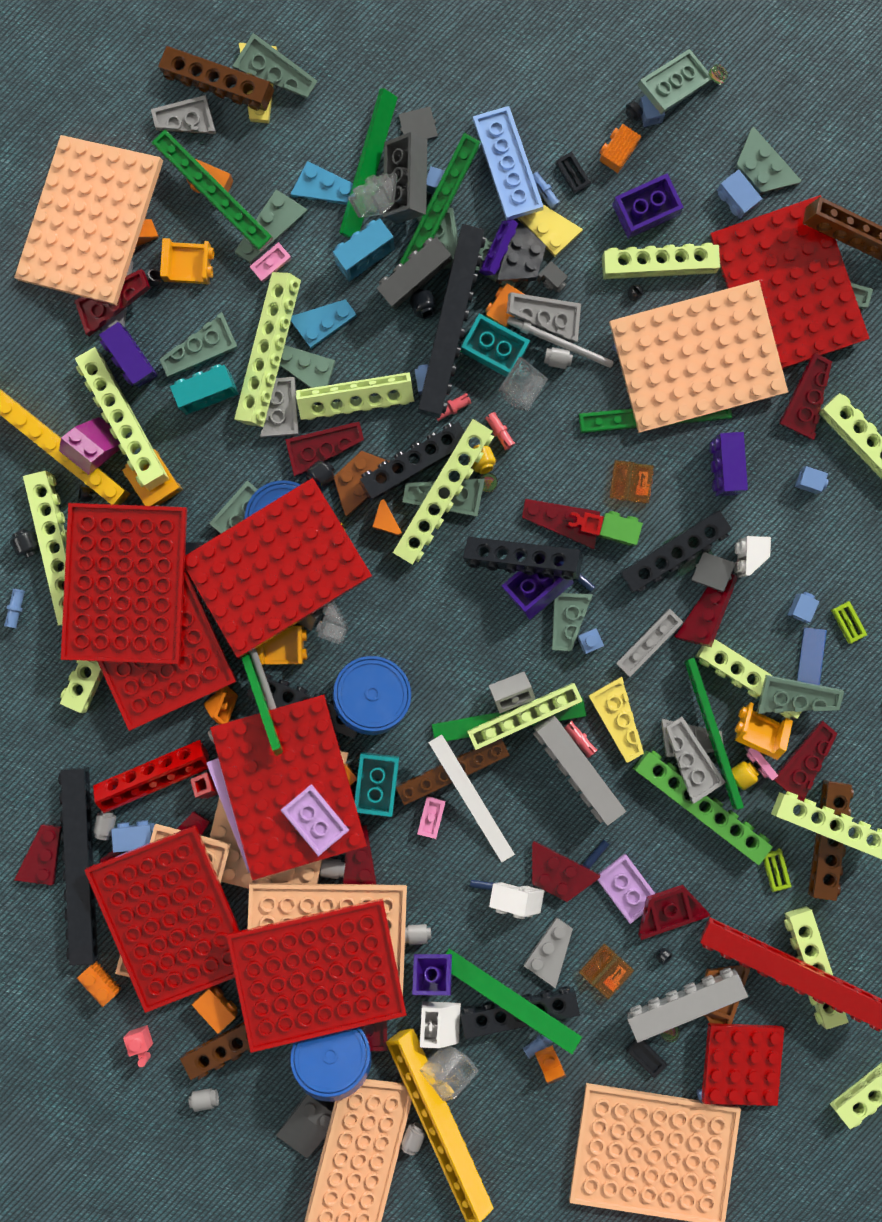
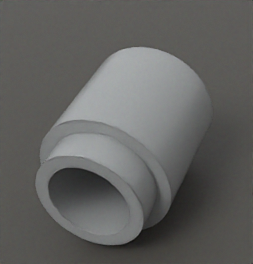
(558, 358)
(103, 825)
(332, 868)
(417, 934)
(204, 1099)
(413, 1138)

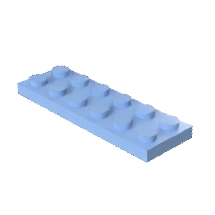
(508, 163)

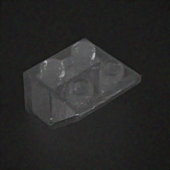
(375, 195)
(522, 385)
(334, 624)
(449, 1072)

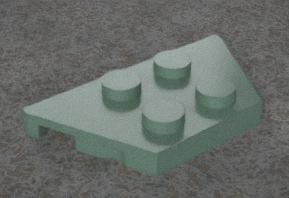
(764, 166)

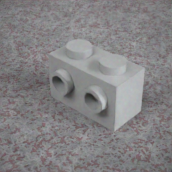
(511, 691)

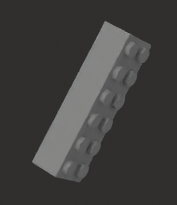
(581, 772)
(686, 1004)

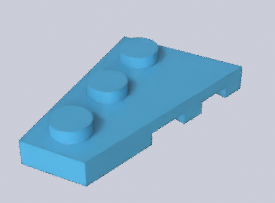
(323, 321)

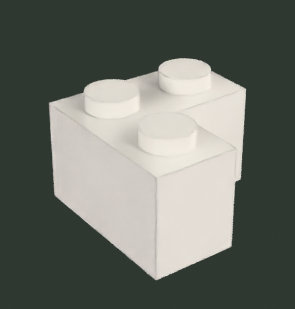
(519, 901)

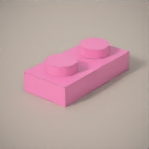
(270, 262)
(765, 768)
(431, 817)

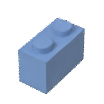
(739, 194)
(129, 837)

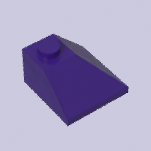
(432, 974)

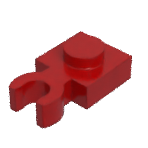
(589, 523)

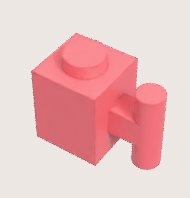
(138, 1042)

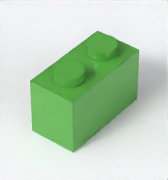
(620, 529)

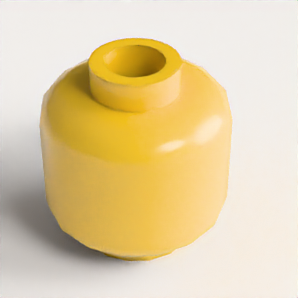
(487, 461)
(745, 775)

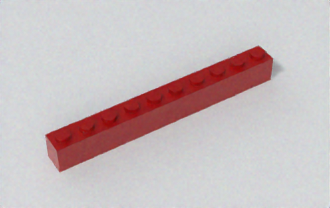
(793, 972)

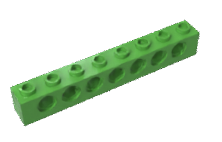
(756, 851)

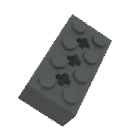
(408, 159)
(415, 272)

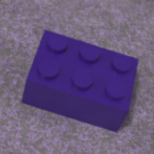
(647, 206)
(127, 355)
(729, 464)
(534, 591)

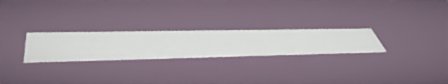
(471, 798)

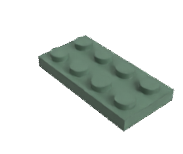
(674, 81)

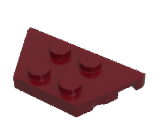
(558, 873)
(669, 911)

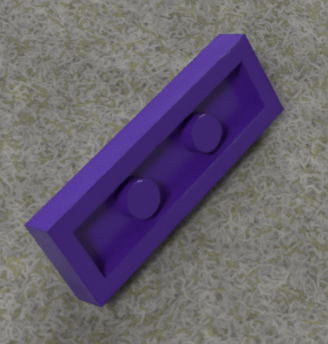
(498, 247)

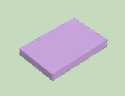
(315, 820)
(625, 887)

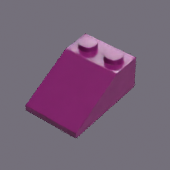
(89, 444)

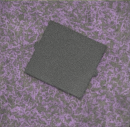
(419, 122)
(713, 571)

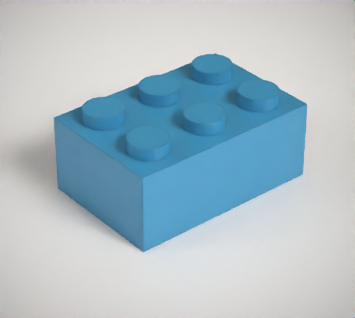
(363, 249)

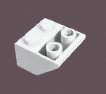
(751, 553)
(439, 1024)

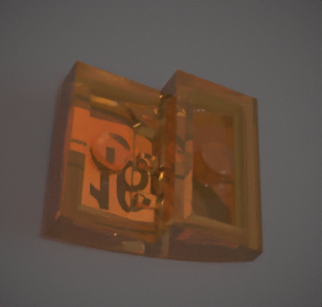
(631, 482)
(606, 971)

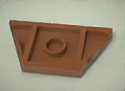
(348, 480)
(726, 1014)

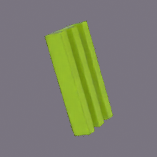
(842, 625)
(772, 854)

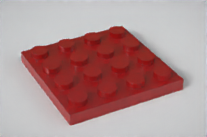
(742, 1064)

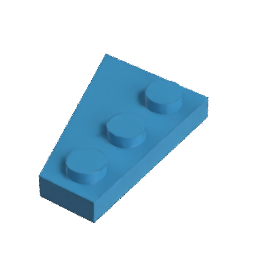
(321, 185)

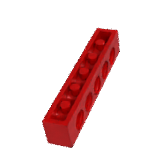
(151, 776)

